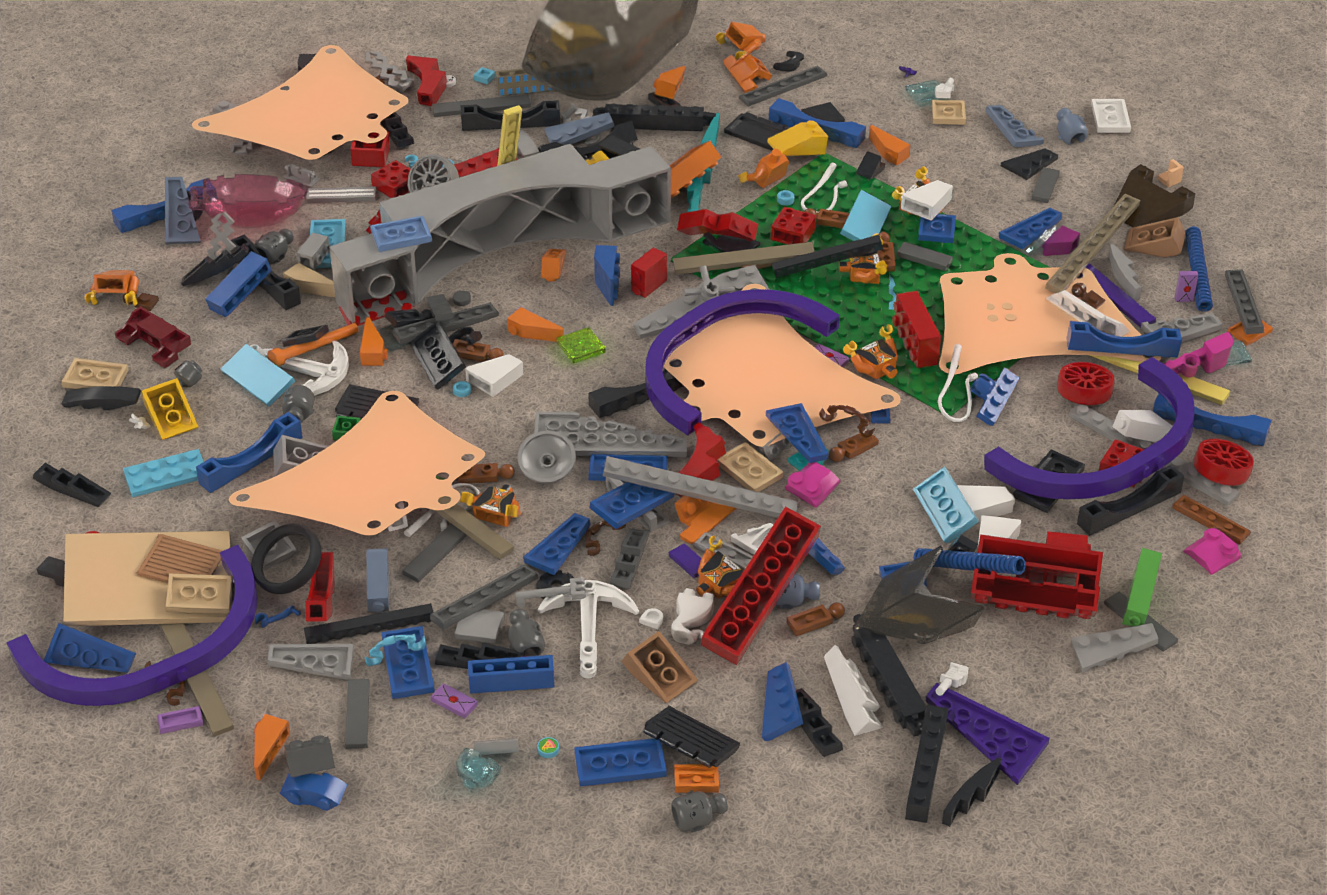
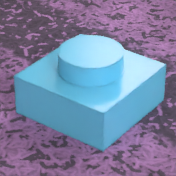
(484, 75)

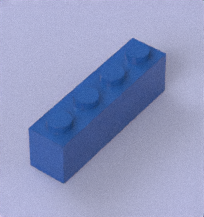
(238, 284)
(511, 674)

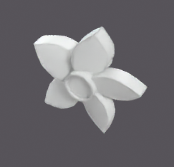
(140, 422)

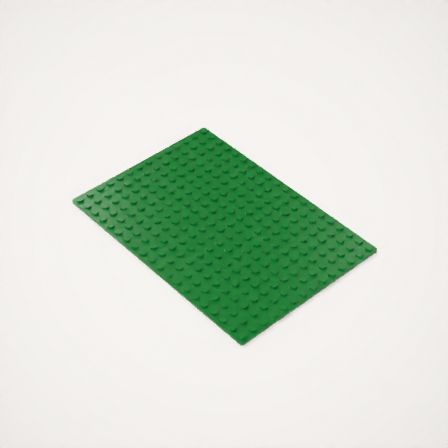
(866, 306)

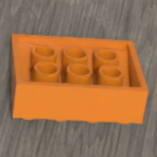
(692, 165)

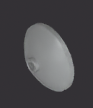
(542, 448)

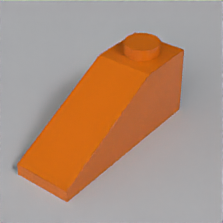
(669, 82)
(889, 146)
(553, 264)
(531, 326)
(372, 346)
(269, 738)

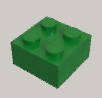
(343, 425)

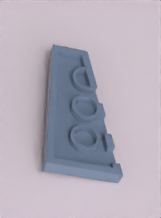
(1012, 128)
(580, 129)
(179, 219)

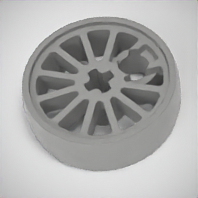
(433, 173)

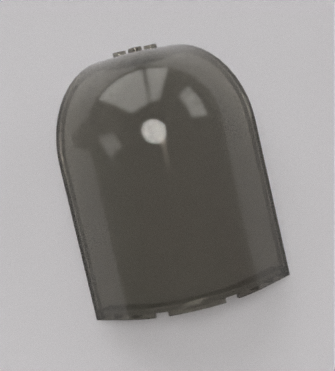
(604, 45)

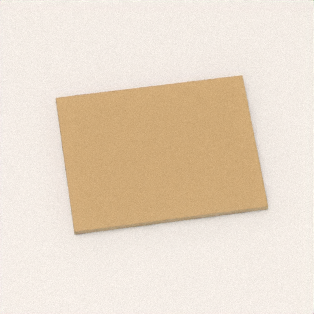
(105, 586)

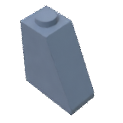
(378, 580)

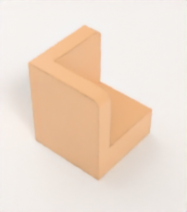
(1173, 175)

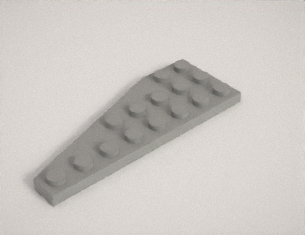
(660, 319)
(609, 437)

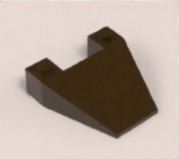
(1155, 202)

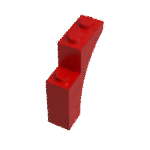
(432, 79)
(724, 224)
(704, 459)
(322, 586)

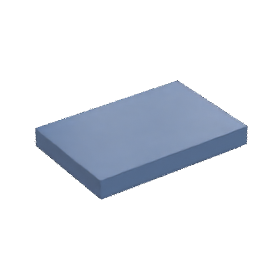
(401, 233)

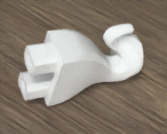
(692, 613)

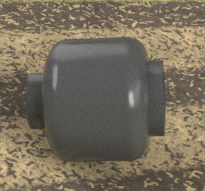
(188, 373)

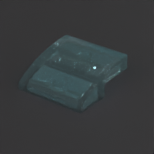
(924, 89)

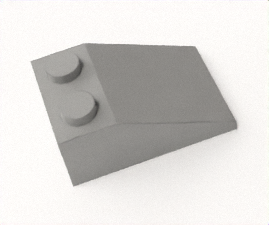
(292, 452)

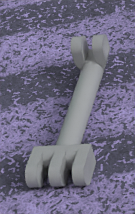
(576, 589)

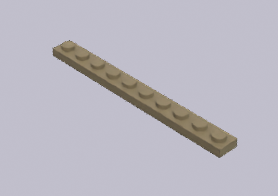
(1092, 244)

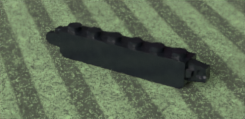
(658, 117)
(890, 678)

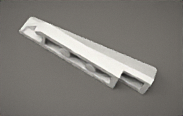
(1086, 313)
(853, 693)

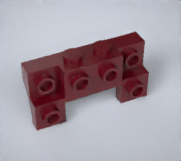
(155, 332)

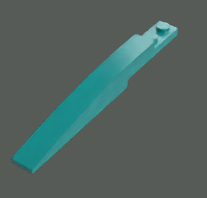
(694, 191)

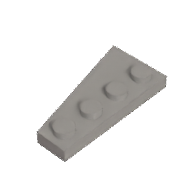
(1189, 328)
(1104, 646)
(318, 659)

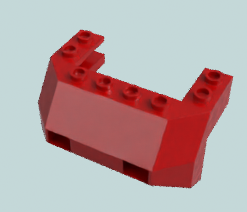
(1037, 585)

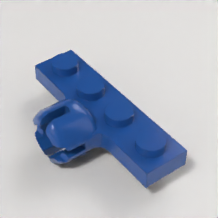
(994, 394)

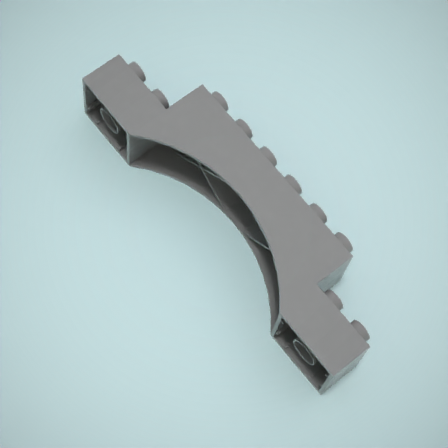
(500, 207)

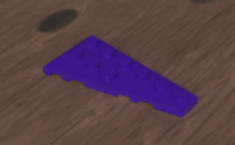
(992, 732)

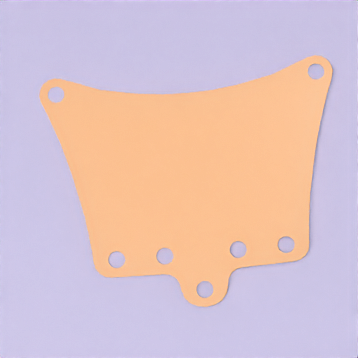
(322, 100)
(1038, 326)
(764, 365)
(371, 468)

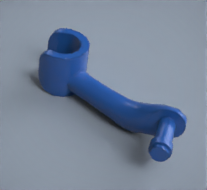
(264, 620)

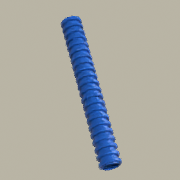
(1198, 263)
(982, 561)

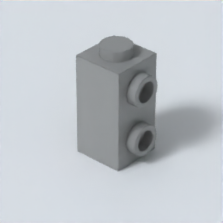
(313, 251)

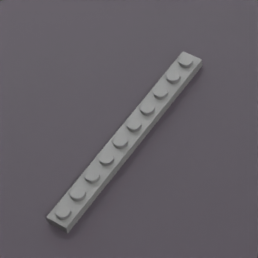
(1103, 426)
(696, 487)

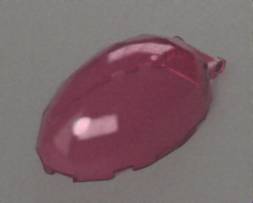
(249, 199)

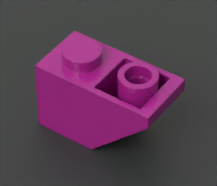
(1061, 242)

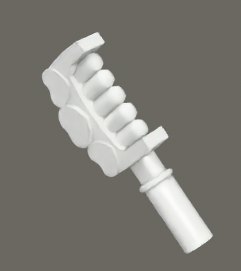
(945, 90)
(953, 677)

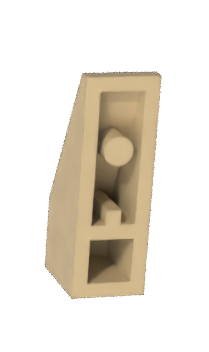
(310, 281)

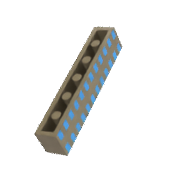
(517, 82)

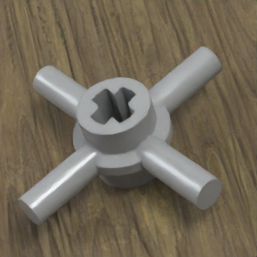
(708, 288)

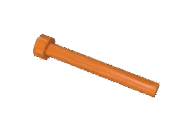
(279, 356)

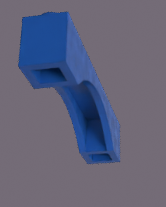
(846, 133)
(135, 216)
(1162, 342)
(1245, 428)
(219, 471)

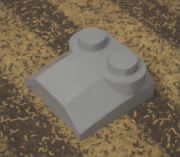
(278, 553)

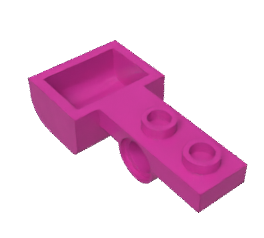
(1210, 357)

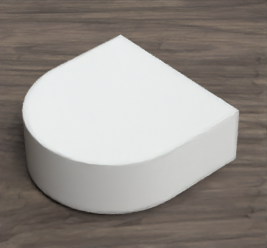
(652, 618)

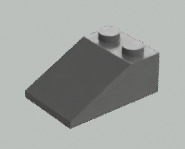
(309, 756)

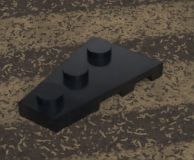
(1030, 163)

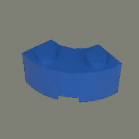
(313, 789)

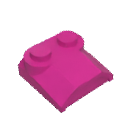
(812, 483)
(1214, 551)

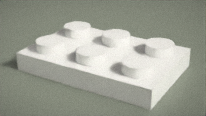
(1111, 116)

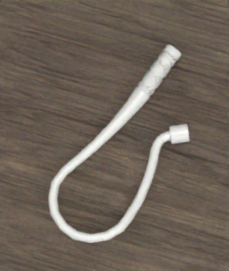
(825, 177)
(971, 377)
(443, 525)

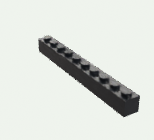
(827, 256)
(368, 623)

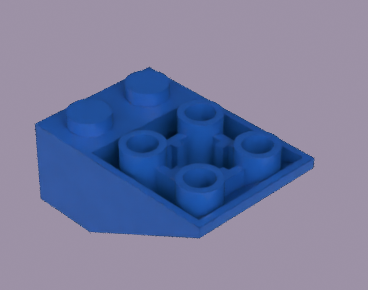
(607, 271)

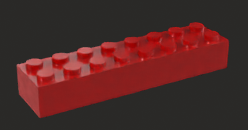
(760, 586)

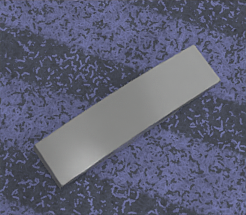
(526, 146)
(1122, 269)

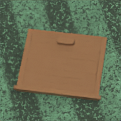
(178, 557)

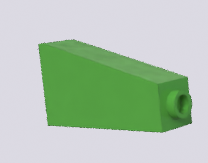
(1141, 587)

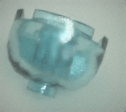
(476, 770)

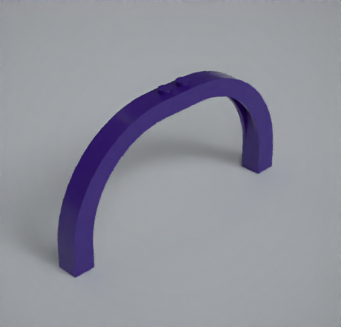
(764, 301)
(1119, 477)
(159, 675)

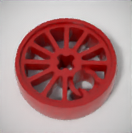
(1085, 383)
(1223, 462)

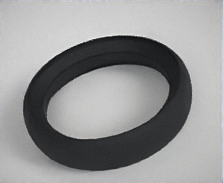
(269, 541)

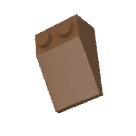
(1157, 239)
(659, 667)

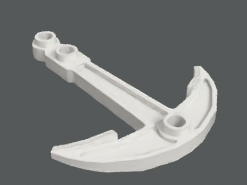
(328, 374)
(595, 592)

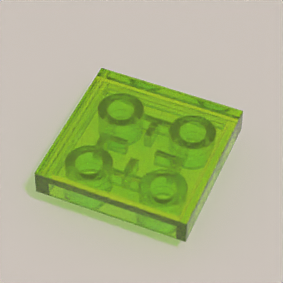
(581, 345)

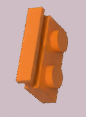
(1238, 332)
(696, 778)

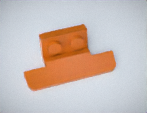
(745, 70)
(699, 516)

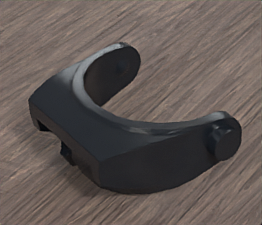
(791, 64)
(461, 334)

